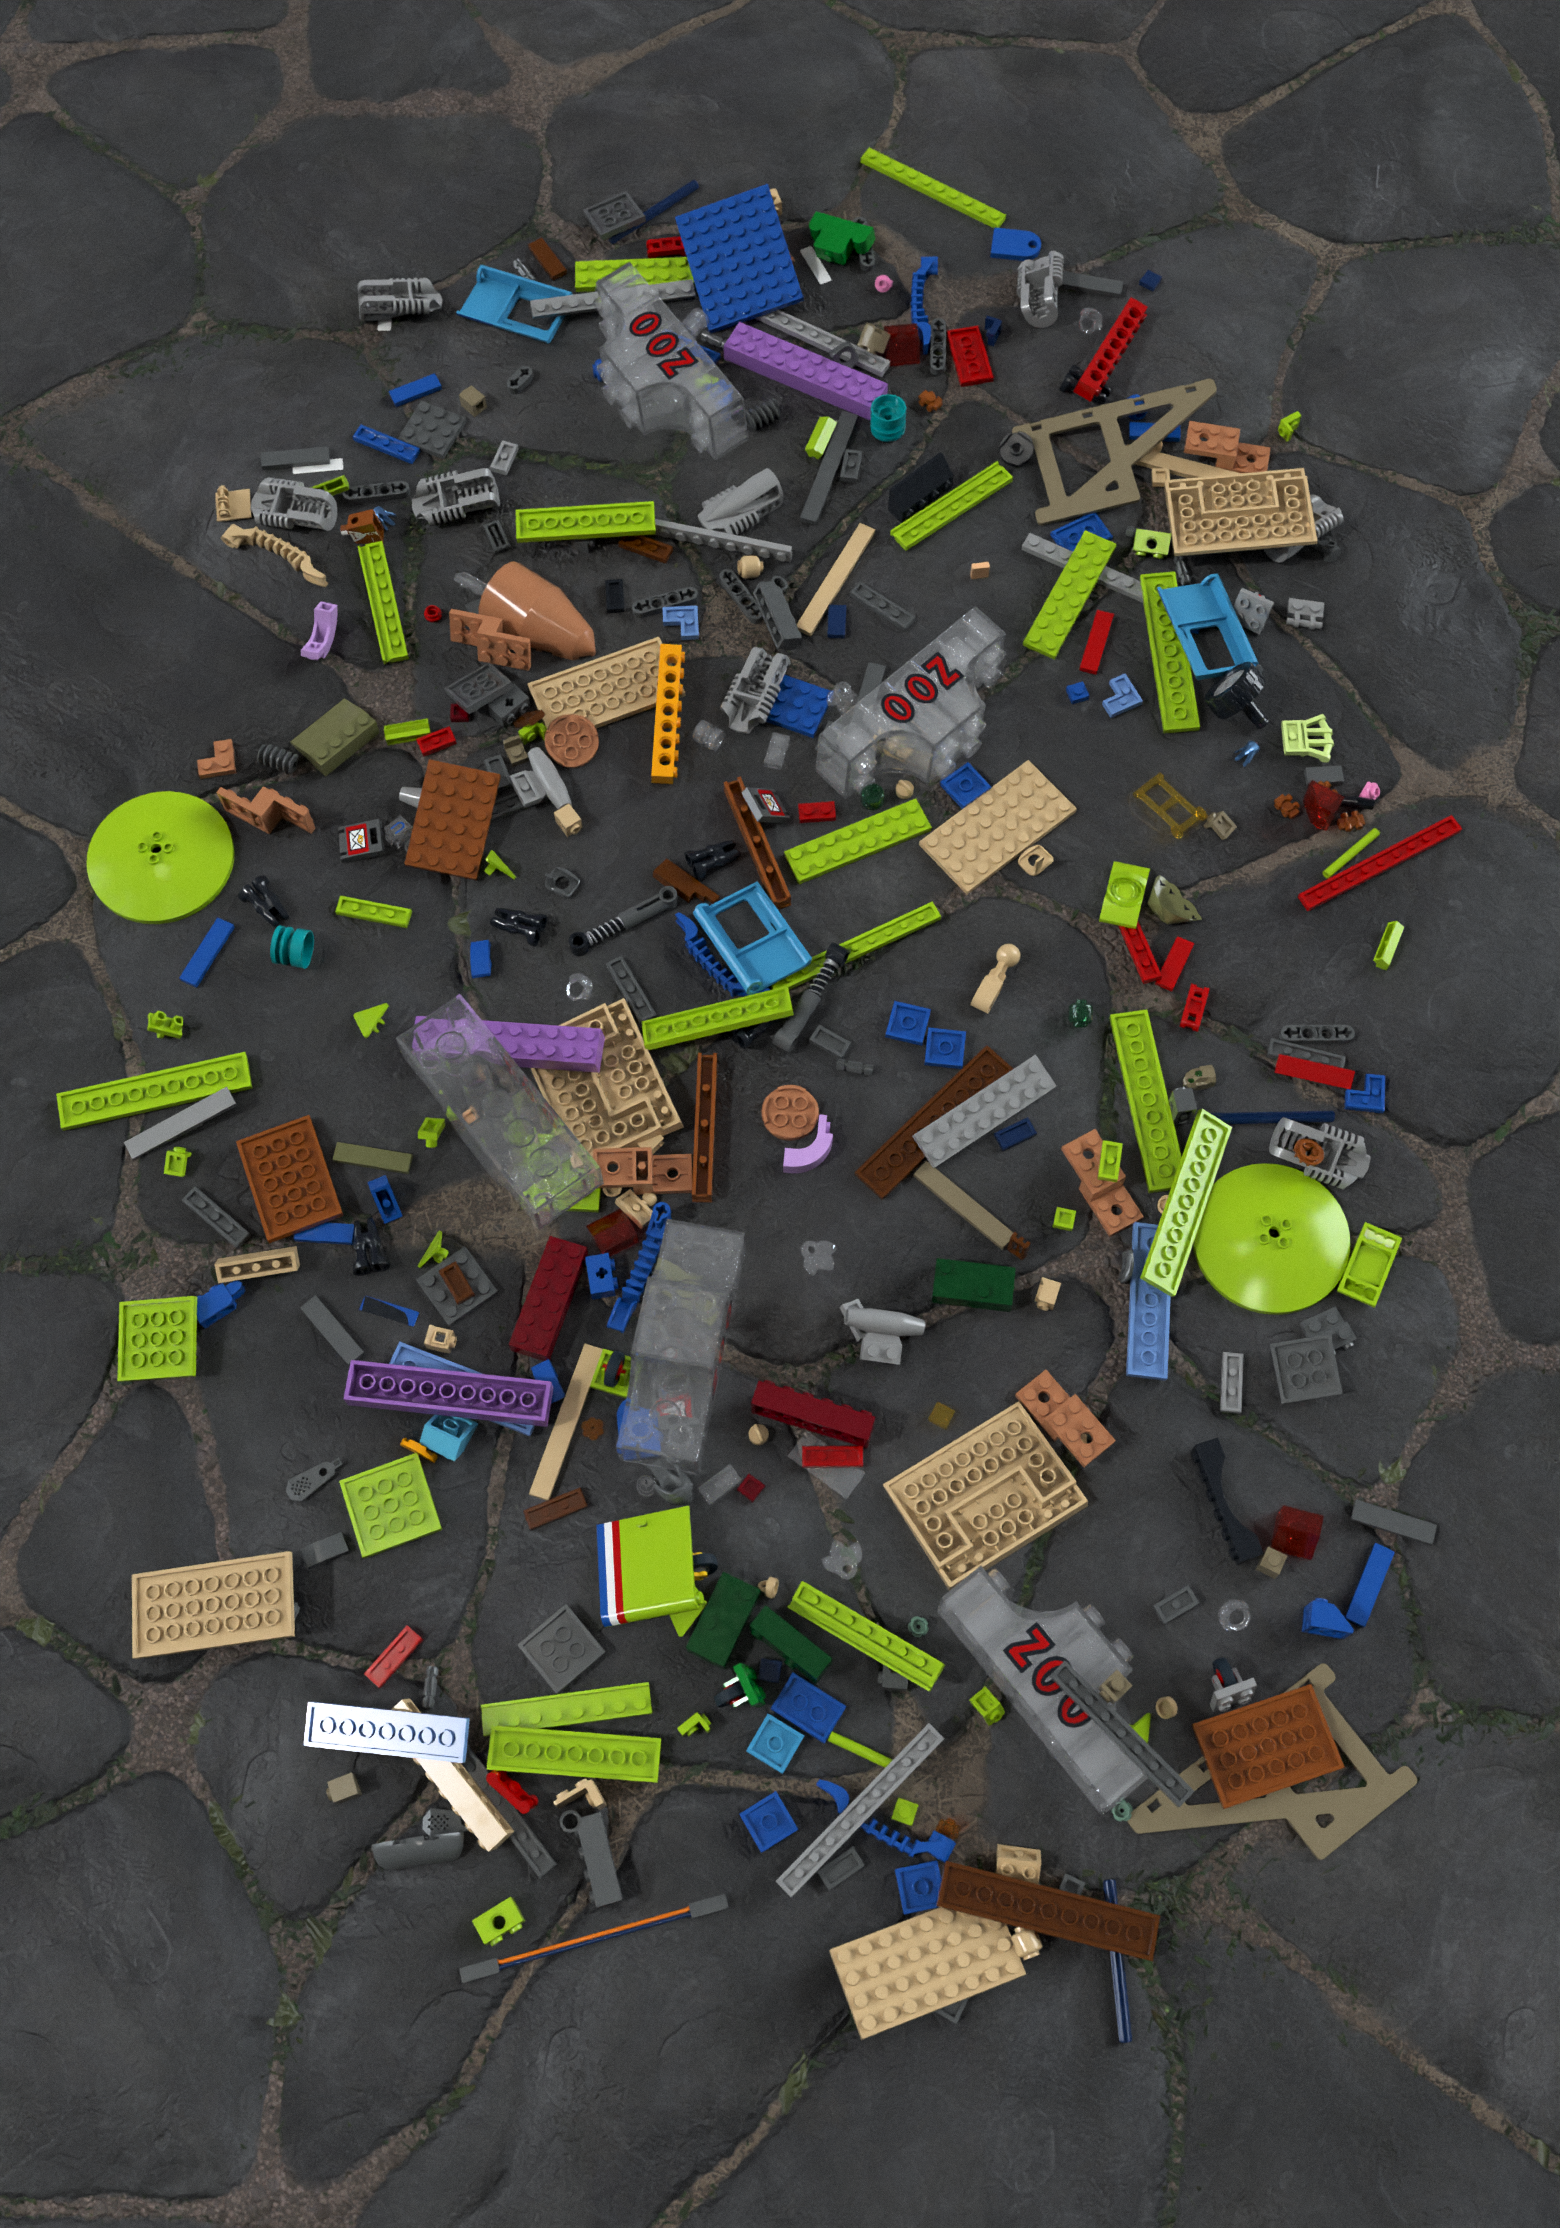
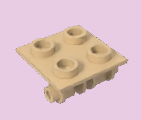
(232, 504)

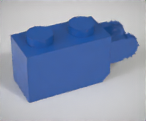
(218, 1302)

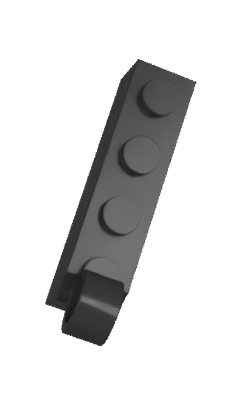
(777, 613)
(598, 1858)

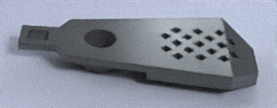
(314, 1477)
(454, 1822)

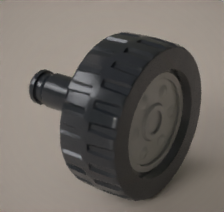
(1236, 693)

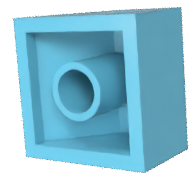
(447, 1435)

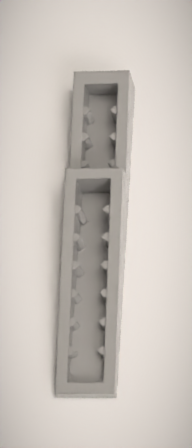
(180, 1123)

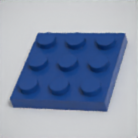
(799, 706)

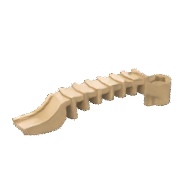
(298, 559)

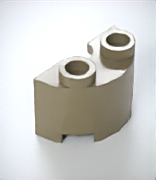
(873, 338)

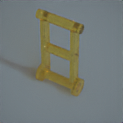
(1176, 829)

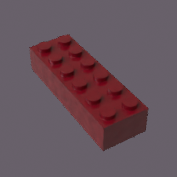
(548, 1299)
(812, 1413)

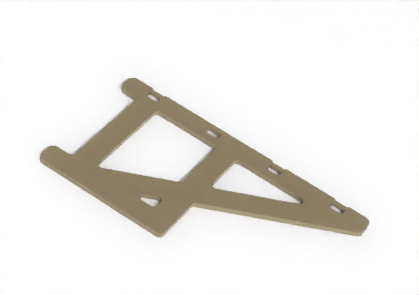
(1092, 495)
(1349, 1807)

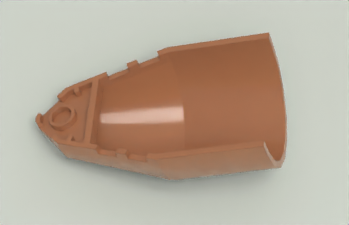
(537, 611)

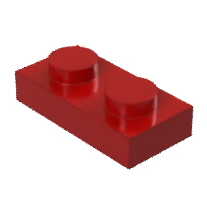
(436, 741)
(817, 812)

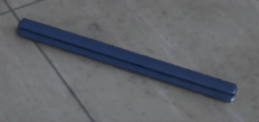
(660, 207)
(1275, 1117)
(1119, 1978)

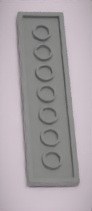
(984, 1111)

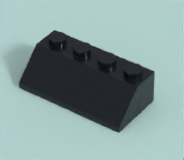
(920, 488)

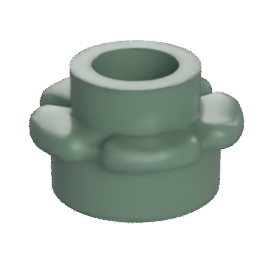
(923, 1626)
(1126, 1815)

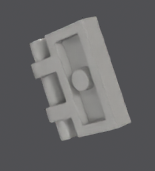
(1305, 610)

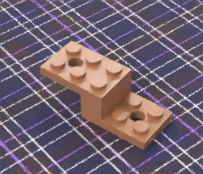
(1225, 447)
(491, 642)
(266, 809)
(644, 1170)
(1101, 1194)
(1065, 1418)

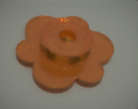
(592, 1433)
(948, 1828)

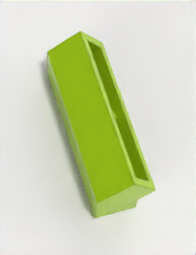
(820, 437)
(334, 485)
(406, 731)
(1388, 945)

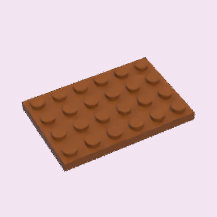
(452, 820)
(289, 1179)
(1267, 1746)

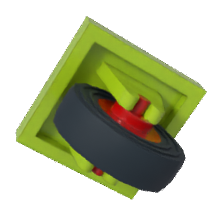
(612, 1373)

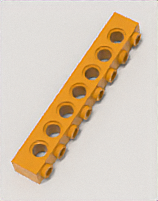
(668, 654)

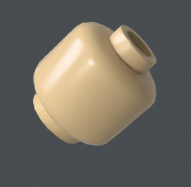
(749, 567)
(1026, 1943)

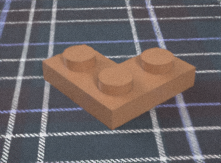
(221, 764)

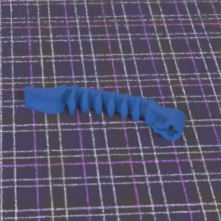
(929, 267)
(694, 946)
(635, 1285)
(937, 1845)

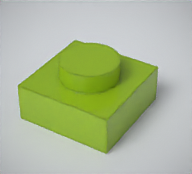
(1064, 1219)
(904, 1811)

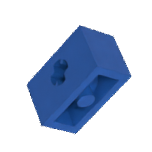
(595, 1267)

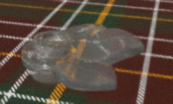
(842, 700)
(820, 1258)
(841, 1557)

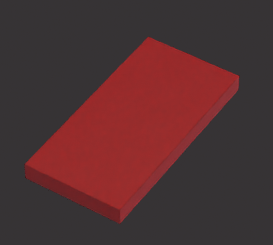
(969, 356)

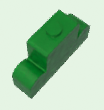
(838, 237)

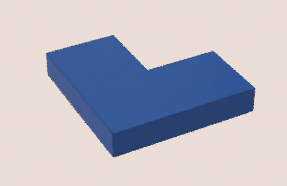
(1370, 1099)

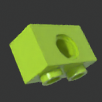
(1162, 543)
(485, 1923)

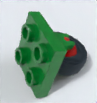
(743, 1692)

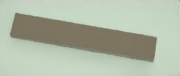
(963, 1205)

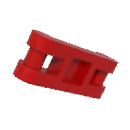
(666, 246)
(1194, 1007)
(511, 1791)

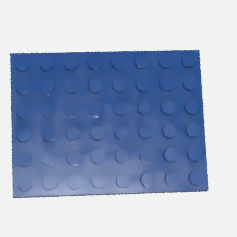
(739, 258)

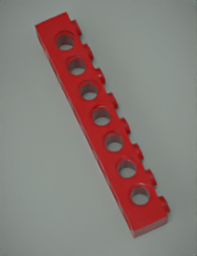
(1110, 350)

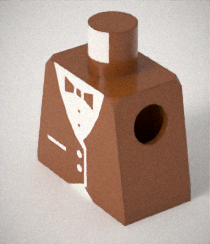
(364, 527)

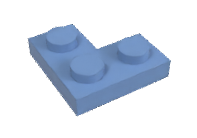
(686, 617)
(1125, 698)

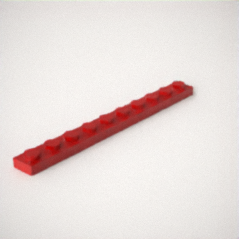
(1379, 863)

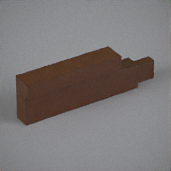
(685, 884)

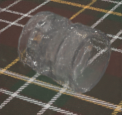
(695, 322)
(706, 734)

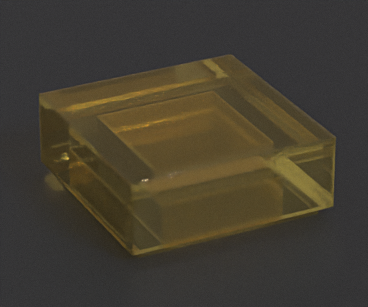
(941, 1415)

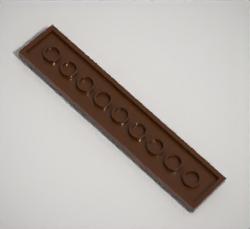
(901, 1153)
(1048, 1911)

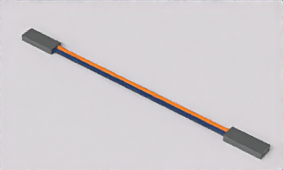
(492, 1966)

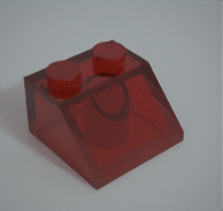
(902, 344)
(1321, 805)
(612, 1233)
(1296, 1532)

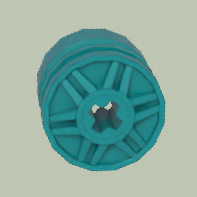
(888, 417)
(292, 946)

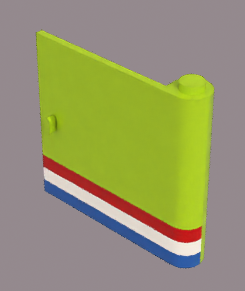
(646, 1568)

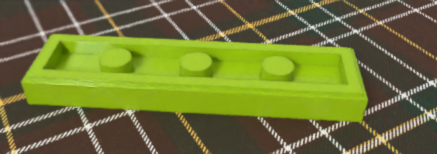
(373, 911)

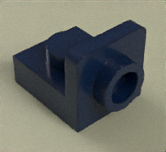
(993, 329)

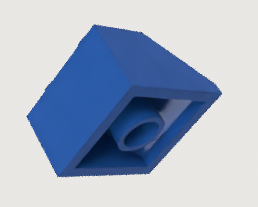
(1325, 1620)

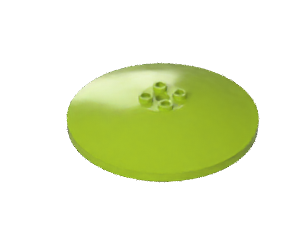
(166, 884)
(1268, 1271)

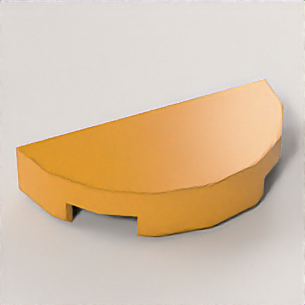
(418, 1448)

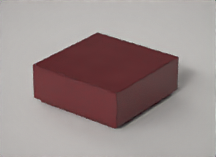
(458, 714)
(750, 1488)

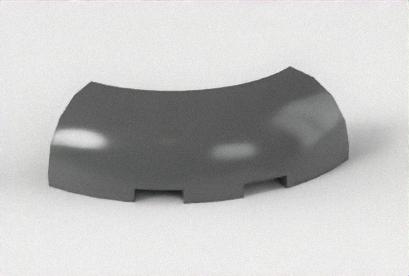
(418, 1851)

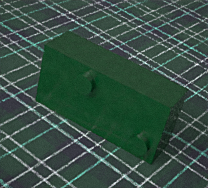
(973, 1285)
(723, 1620)
(790, 1645)

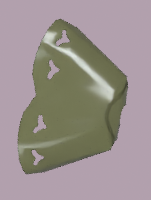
(1170, 907)

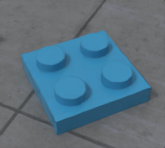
(775, 1743)

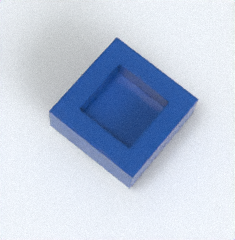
(1077, 692)

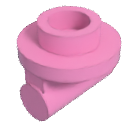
(883, 283)
(1370, 791)

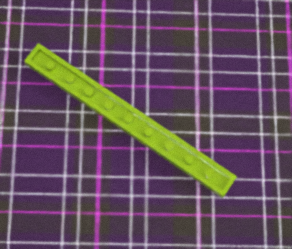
(933, 188)
(868, 942)

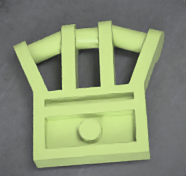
(1296, 738)

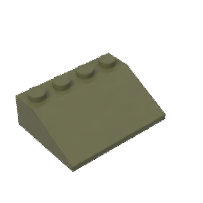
(336, 736)

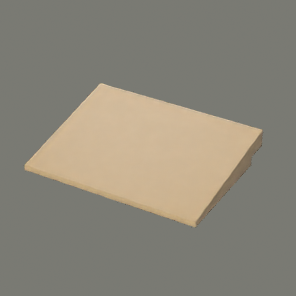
(1240, 512)
(622, 1098)
(985, 1495)

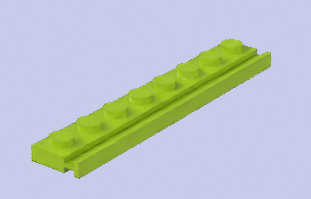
(951, 506)
(383, 602)
(866, 1636)
(569, 1708)

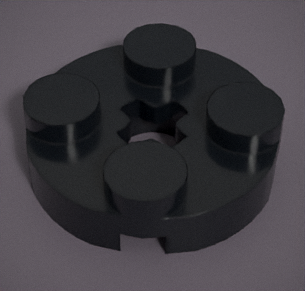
(1026, 449)

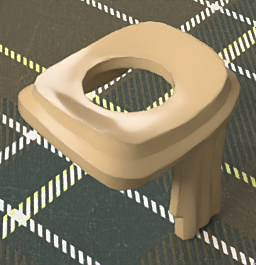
(1041, 863)

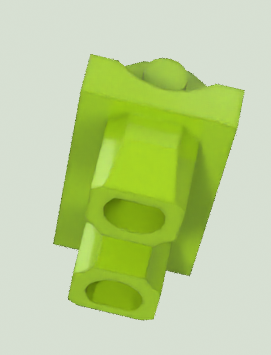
(164, 1025)

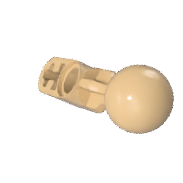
(987, 993)

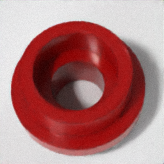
(432, 609)

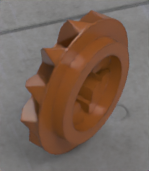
(1304, 1145)

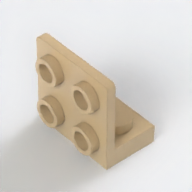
(593, 1796)
(1018, 1863)

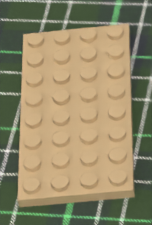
(604, 687)
(997, 827)
(212, 1605)
(923, 1967)

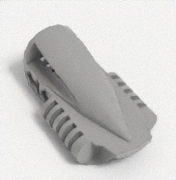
(1039, 288)
(404, 298)
(451, 496)
(290, 503)
(737, 508)
(1325, 519)
(752, 698)
(1343, 1153)

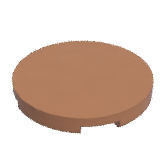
(571, 740)
(790, 1112)

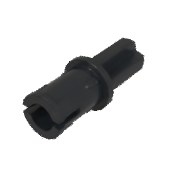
(1358, 802)

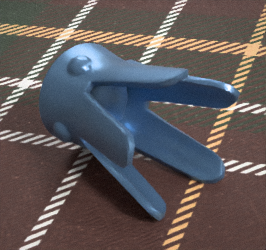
(382, 516)
(1251, 749)

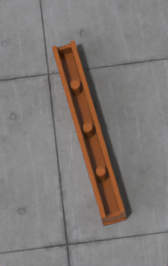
(757, 845)
(704, 1128)

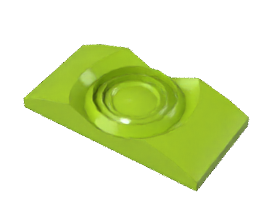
(1124, 895)
(1369, 1264)

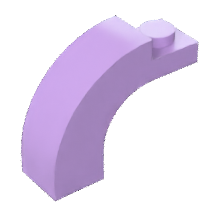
(323, 631)
(810, 1157)

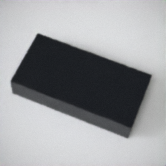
(614, 596)

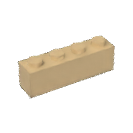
(257, 1264)

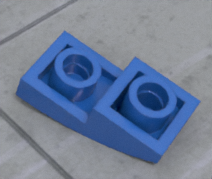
(480, 959)
(546, 1372)

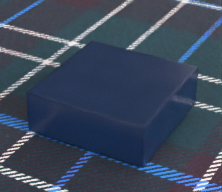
(1150, 280)
(770, 1670)

